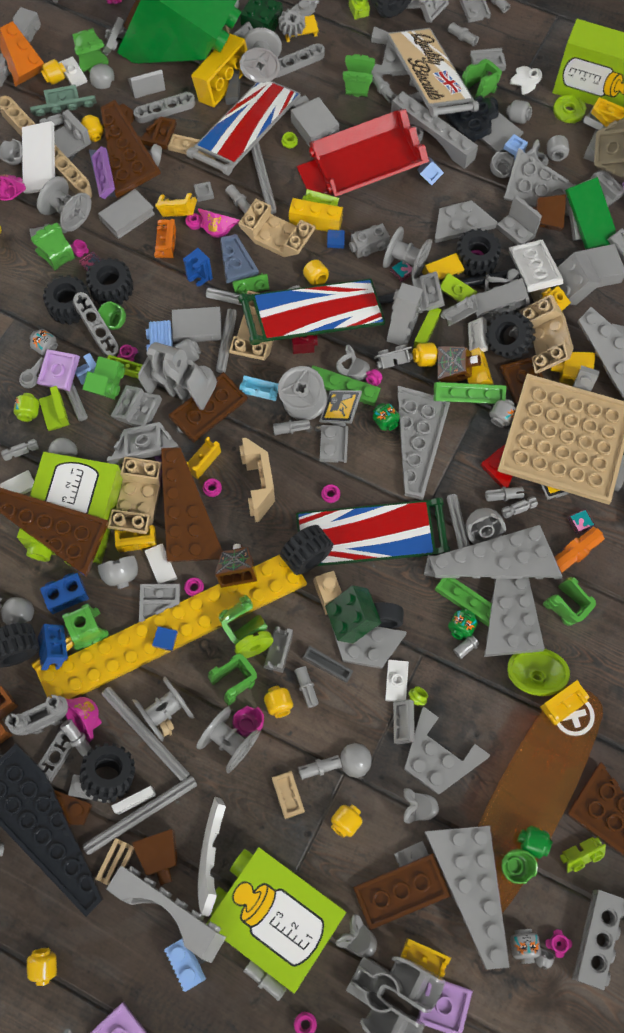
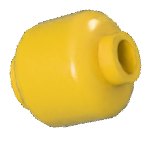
(53, 71)
(93, 126)
(316, 272)
(425, 354)
(278, 701)
(346, 820)
(41, 966)

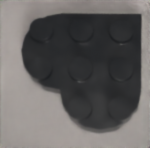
(478, 123)

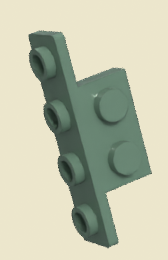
(62, 98)

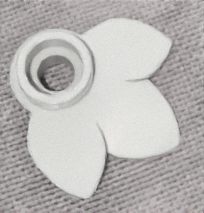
(526, 79)

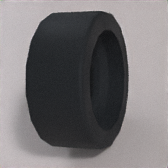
(389, 614)

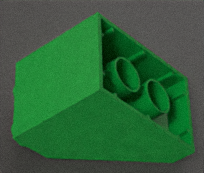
(177, 30)

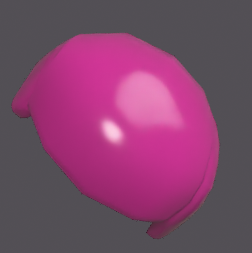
(248, 720)

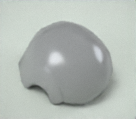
(101, 76)
(11, 152)
(502, 164)
(63, 447)
(17, 611)
(355, 760)

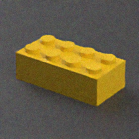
(214, 74)

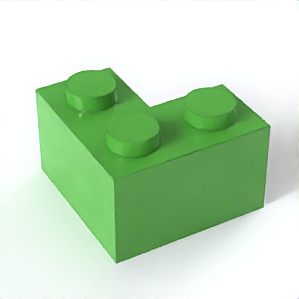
(105, 378)

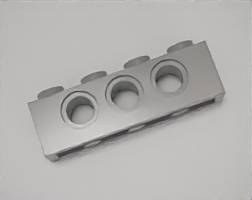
(594, 925)

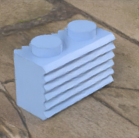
(160, 332)
(185, 965)

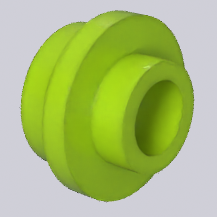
(289, 140)
(418, 695)

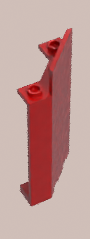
(363, 155)

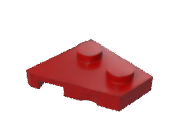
(491, 466)

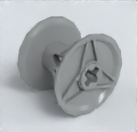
(261, 59)
(72, 209)
(407, 253)
(302, 393)
(163, 708)
(227, 739)

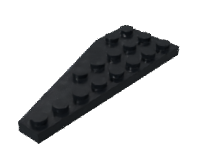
(40, 828)

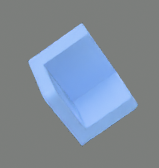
(513, 144)
(430, 171)
(81, 371)

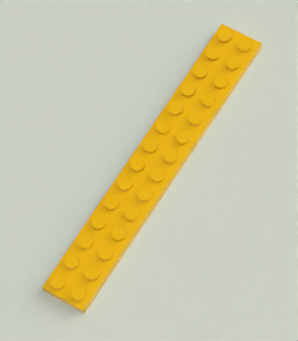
(191, 619)

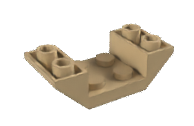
(274, 232)
(552, 335)
(241, 344)
(258, 458)
(137, 495)

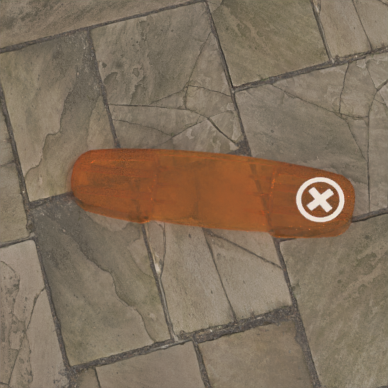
(539, 782)

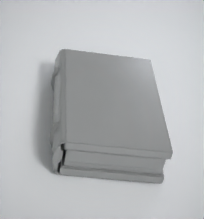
(126, 213)
(197, 324)

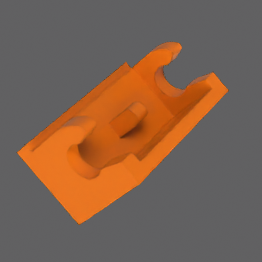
(165, 239)

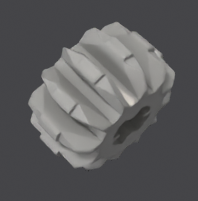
(292, 22)

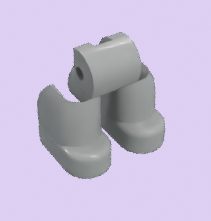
(177, 374)
(404, 979)

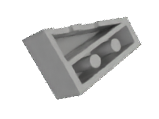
(502, 298)
(404, 314)

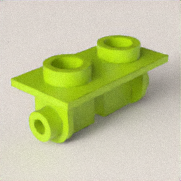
(320, 198)
(592, 851)

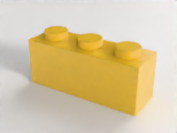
(320, 215)

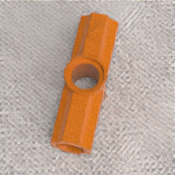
(578, 549)

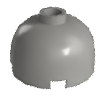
(484, 525)
(119, 572)

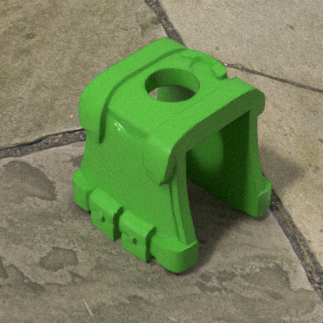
(88, 49)
(479, 72)
(359, 75)
(53, 246)
(573, 590)
(240, 608)
(90, 632)
(237, 661)

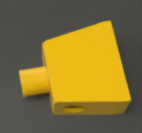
(571, 367)

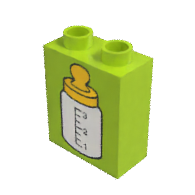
(592, 64)
(77, 485)
(275, 917)

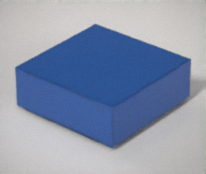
(335, 238)
(165, 638)

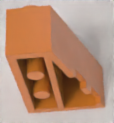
(20, 56)

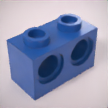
(65, 598)

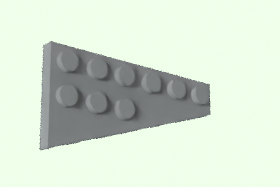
(534, 180)
(471, 875)

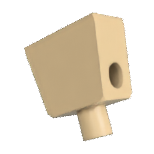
(327, 588)

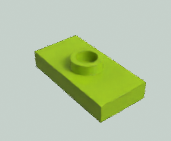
(455, 288)

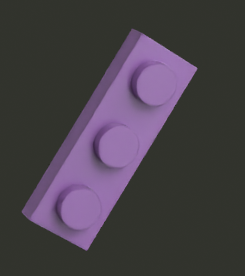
(103, 172)

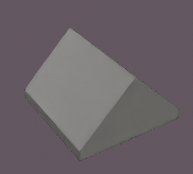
(147, 83)

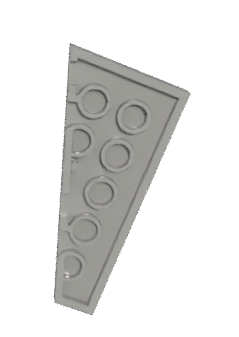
(607, 344)
(420, 434)
(504, 557)
(513, 620)

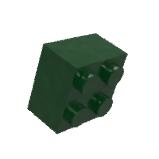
(262, 14)
(352, 614)

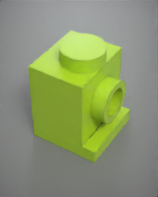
(359, 8)

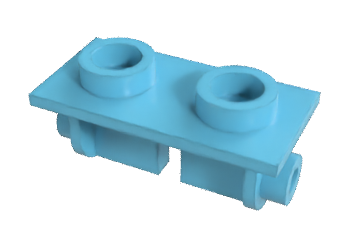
(259, 388)

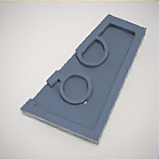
(236, 259)

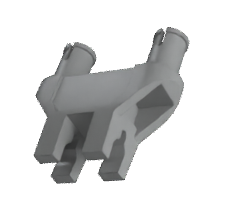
(38, 717)

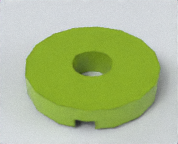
(569, 116)
(252, 646)

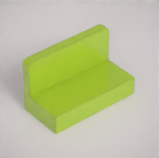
(54, 410)

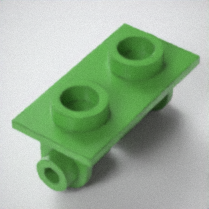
(255, 284)

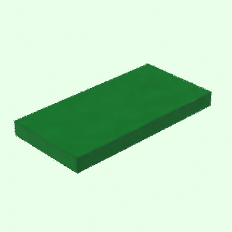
(591, 213)

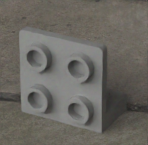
(430, 8)
(72, 136)
(521, 222)

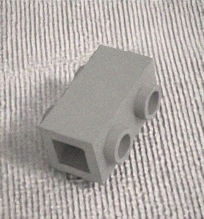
(369, 240)

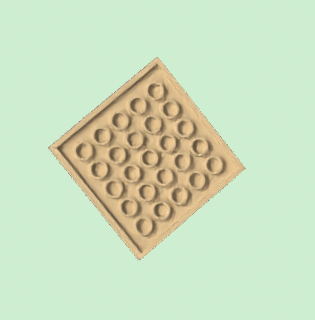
(566, 439)

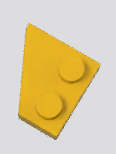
(607, 111)

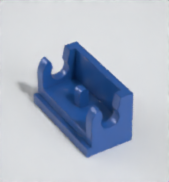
(197, 266)
(52, 646)

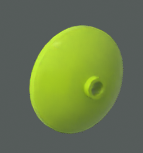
(539, 672)

